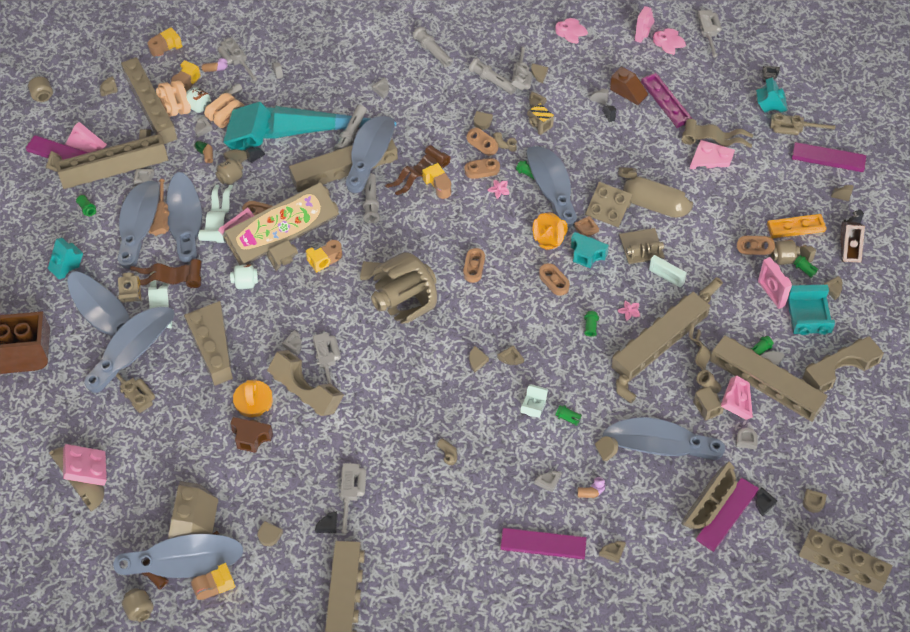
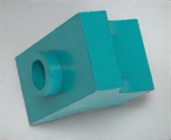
(771, 97)
(587, 250)
(64, 258)

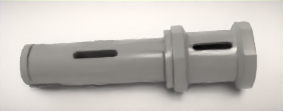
(427, 41)
(487, 73)
(347, 136)
(371, 205)

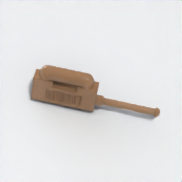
(160, 221)

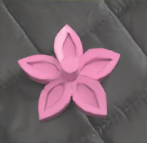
(499, 188)
(630, 310)

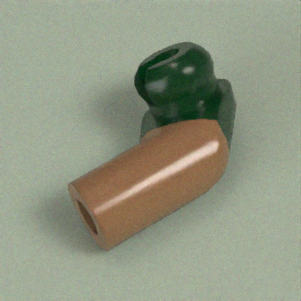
(204, 149)

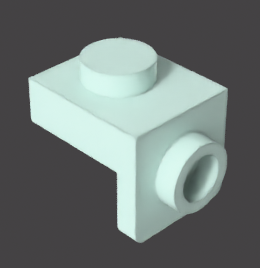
(534, 401)

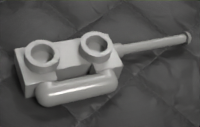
(709, 30)
(237, 55)
(521, 75)
(325, 358)
(348, 491)

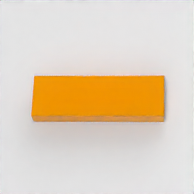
(796, 226)

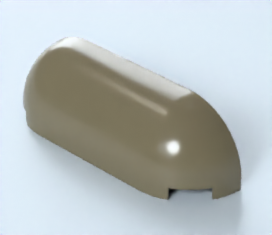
(658, 197)
(90, 493)
(711, 498)

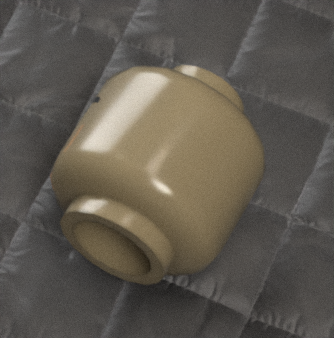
(40, 89)
(229, 171)
(785, 252)
(137, 605)

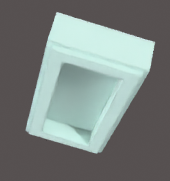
(667, 271)

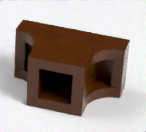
(250, 433)

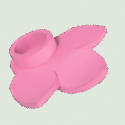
(570, 30)
(668, 40)

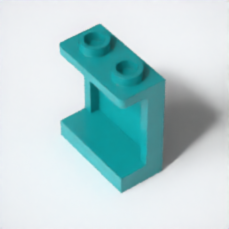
(810, 309)

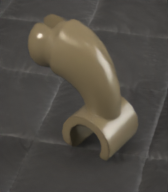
(510, 144)

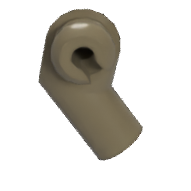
(709, 290)
(622, 389)
(450, 451)

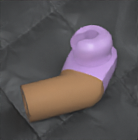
(217, 66)
(594, 490)

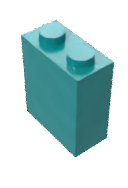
(247, 126)

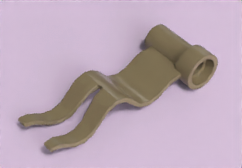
(711, 131)
(704, 377)

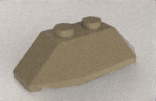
(193, 510)

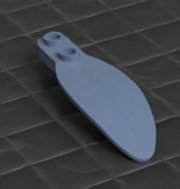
(368, 150)
(553, 181)
(184, 215)
(136, 219)
(97, 303)
(129, 345)
(663, 438)
(183, 556)

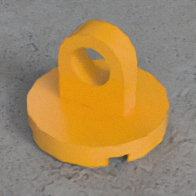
(549, 230)
(252, 398)

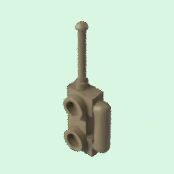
(792, 124)
(130, 389)

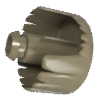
(400, 280)

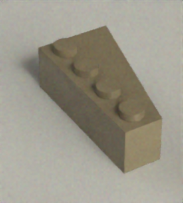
(210, 337)

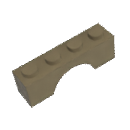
(861, 354)
(288, 370)

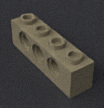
(845, 560)

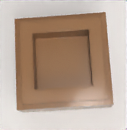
(586, 227)

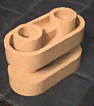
(173, 98)
(221, 109)

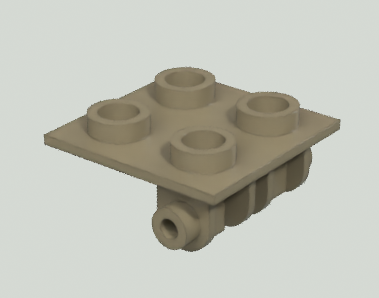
(609, 204)
(641, 245)

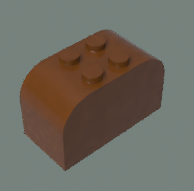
(24, 342)

